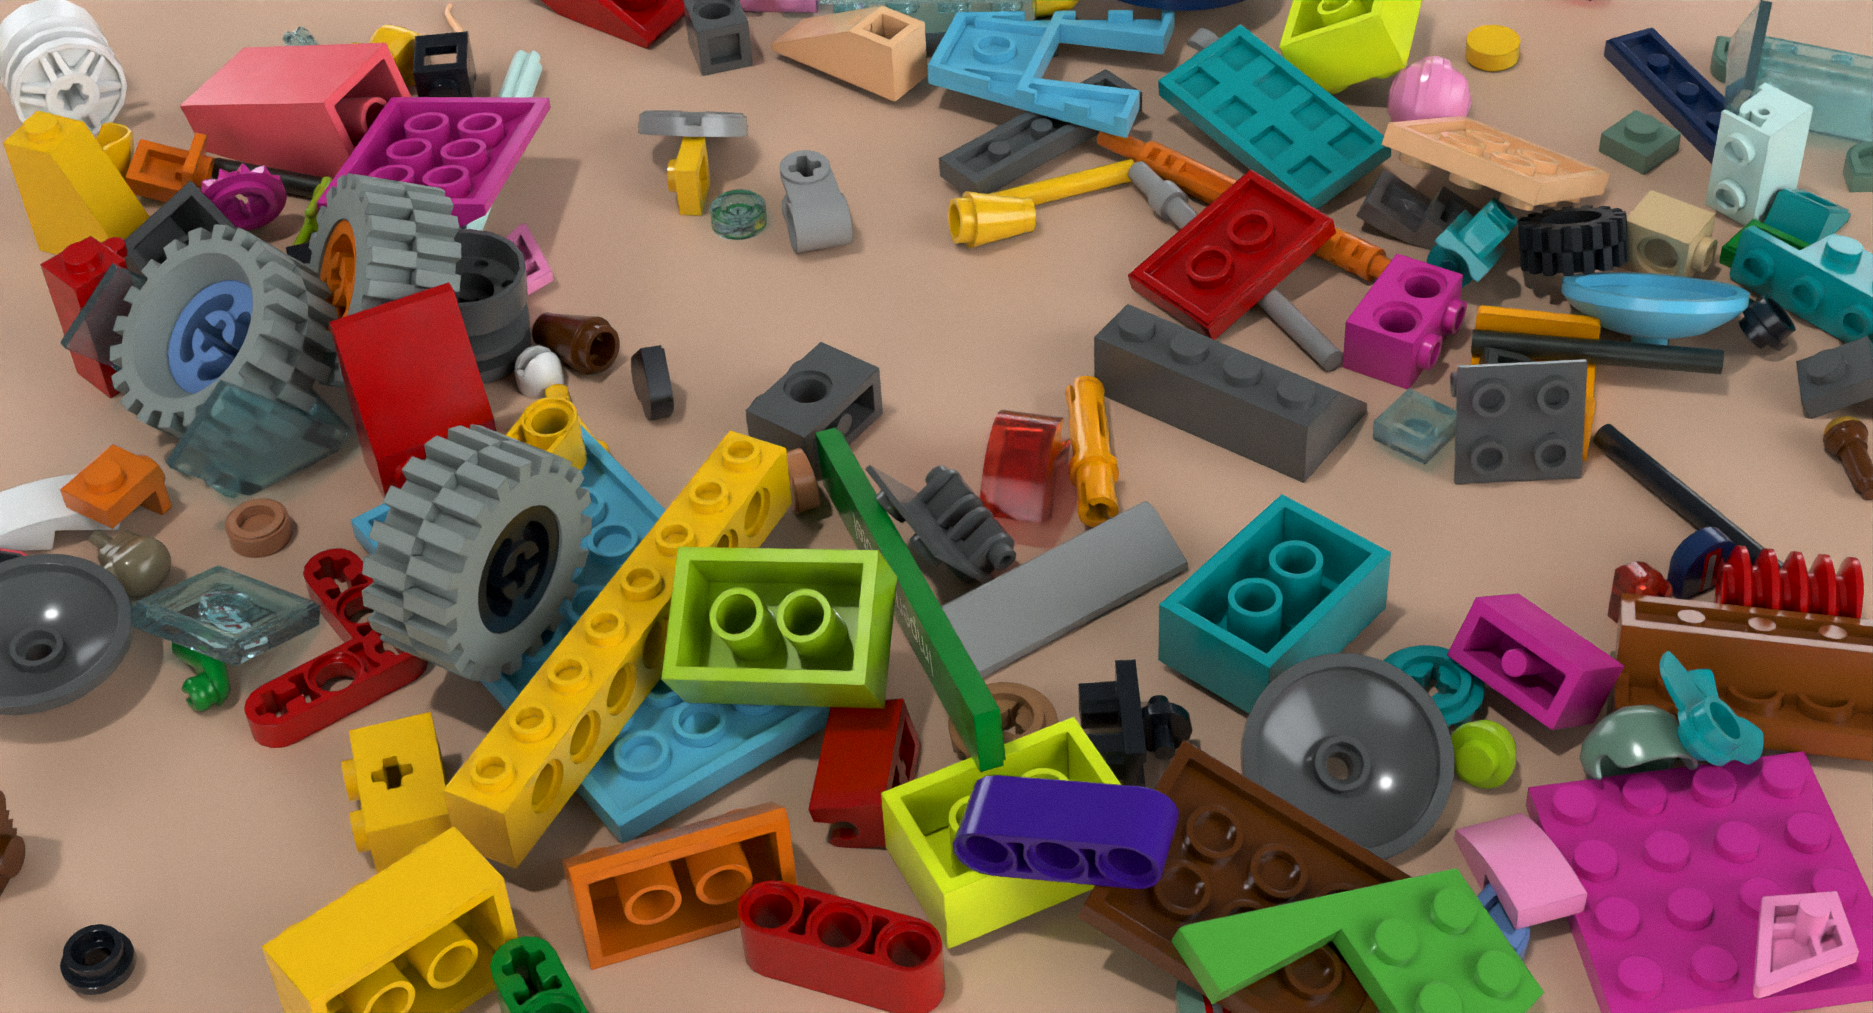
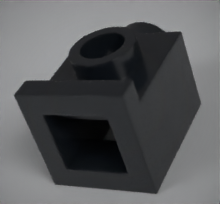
(444, 79)

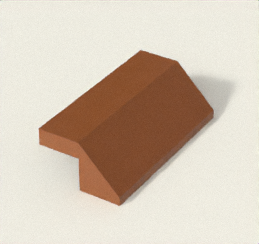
(1782, 670)

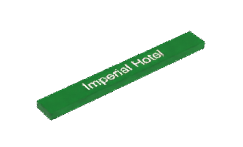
(916, 607)

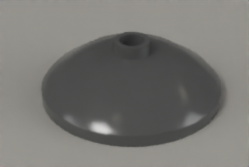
(59, 630)
(1373, 722)

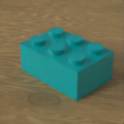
(1271, 600)

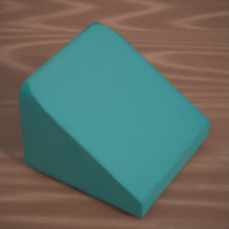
(1806, 215)

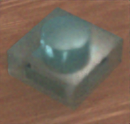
(1415, 426)

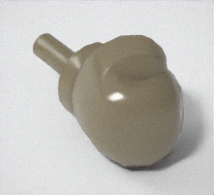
(134, 560)

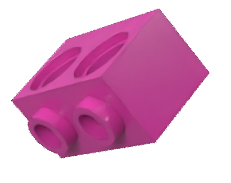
(1404, 321)

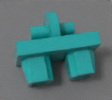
(1473, 243)

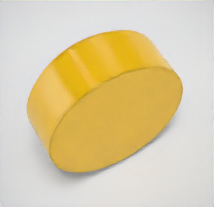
(1492, 47)

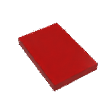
(1231, 254)

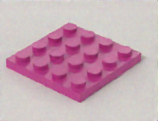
(1680, 879)

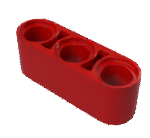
(842, 947)

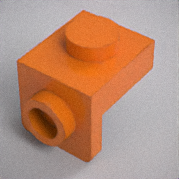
(163, 170)
(116, 486)

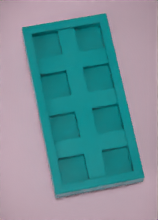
(1274, 117)

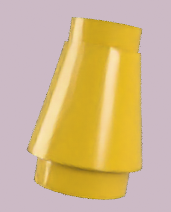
(989, 218)

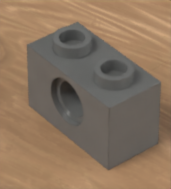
(817, 395)

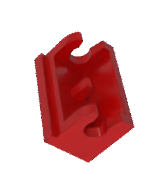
(859, 760)

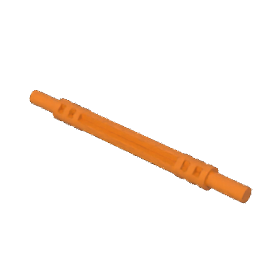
(1208, 184)

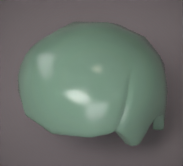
(1633, 742)

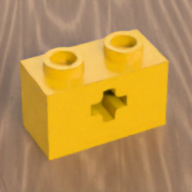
(400, 786)

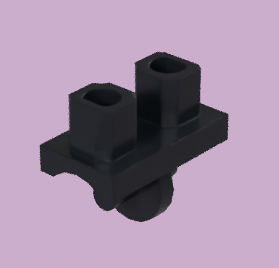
(1154, 728)

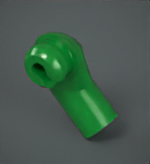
(211, 682)

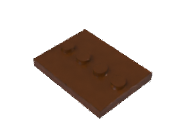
(1237, 855)

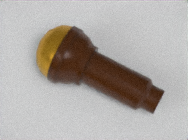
(1847, 440)

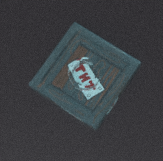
(225, 615)

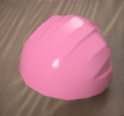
(1428, 91)

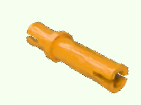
(1093, 466)

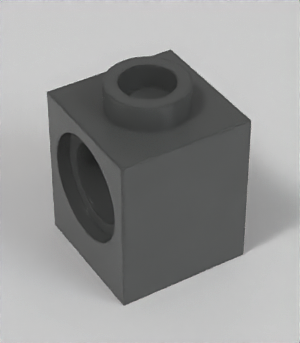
(718, 35)

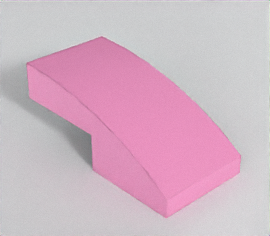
(1523, 869)

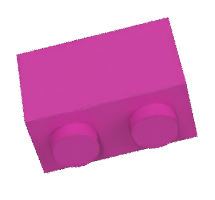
(1535, 661)

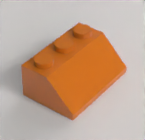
(675, 882)

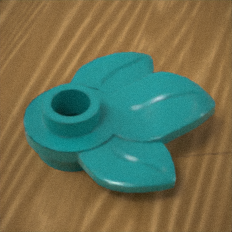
(1707, 724)

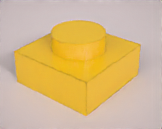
(690, 176)

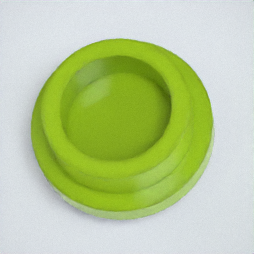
(1483, 753)

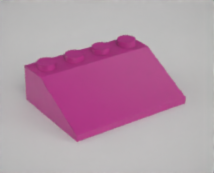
(448, 144)

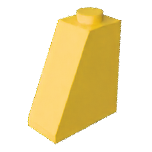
(69, 184)

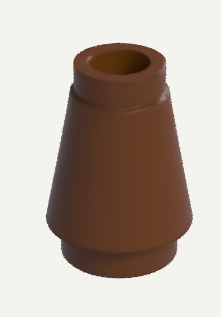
(578, 340)

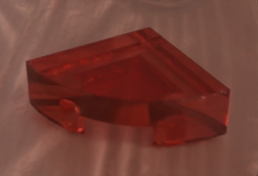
(1636, 579)

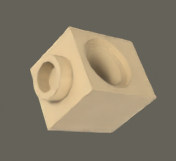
(1669, 237)

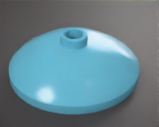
(1654, 305)

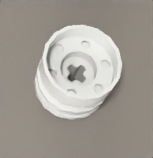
(60, 64)

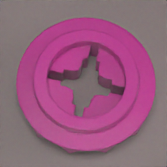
(264, 195)

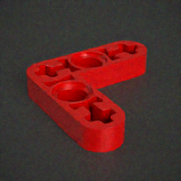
(360, 657)

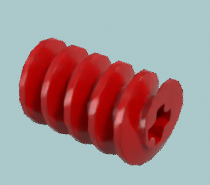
(1791, 586)

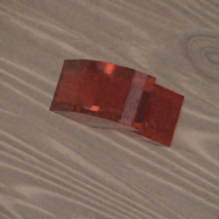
(1023, 465)

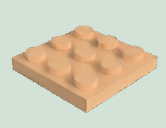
(1496, 159)

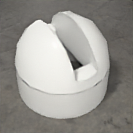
(536, 370)

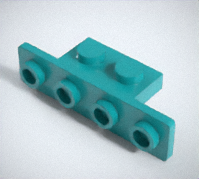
(1820, 283)

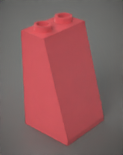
(295, 104)

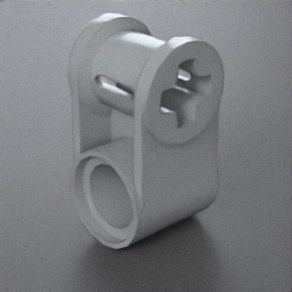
(813, 204)

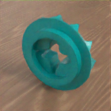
(1458, 689)

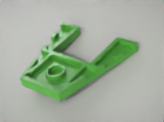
(1408, 942)

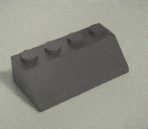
(1222, 393)

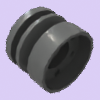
(493, 301)

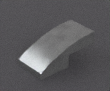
(1409, 213)

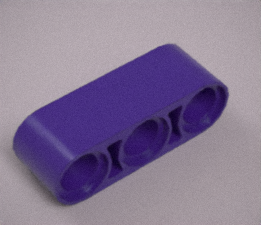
(1067, 831)

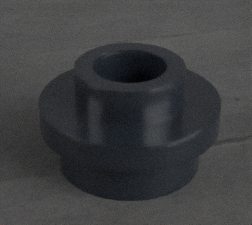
(1766, 323)
(97, 960)

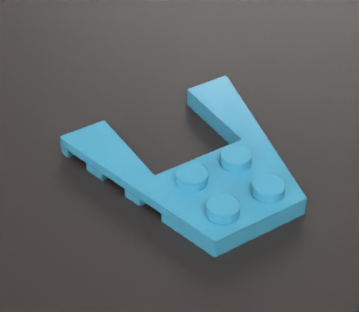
(1006, 57)

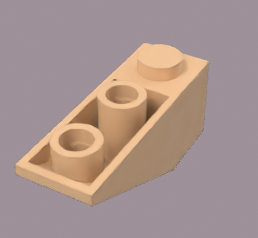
(863, 47)

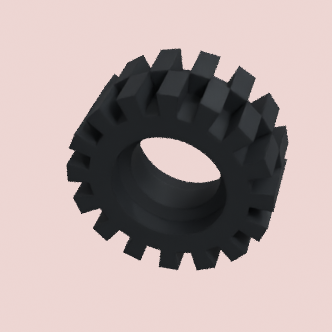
(1573, 240)

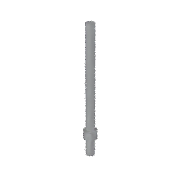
(1173, 206)

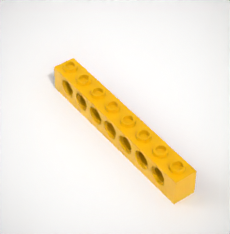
(609, 657)

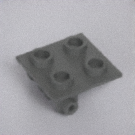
(1519, 421)
(948, 523)

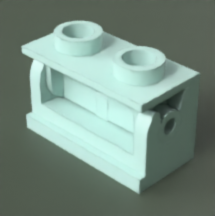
(1758, 154)

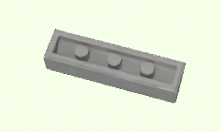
(1065, 588)

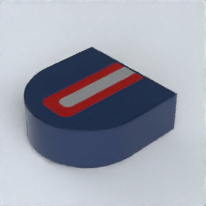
(1697, 562)

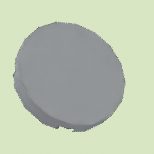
(692, 123)

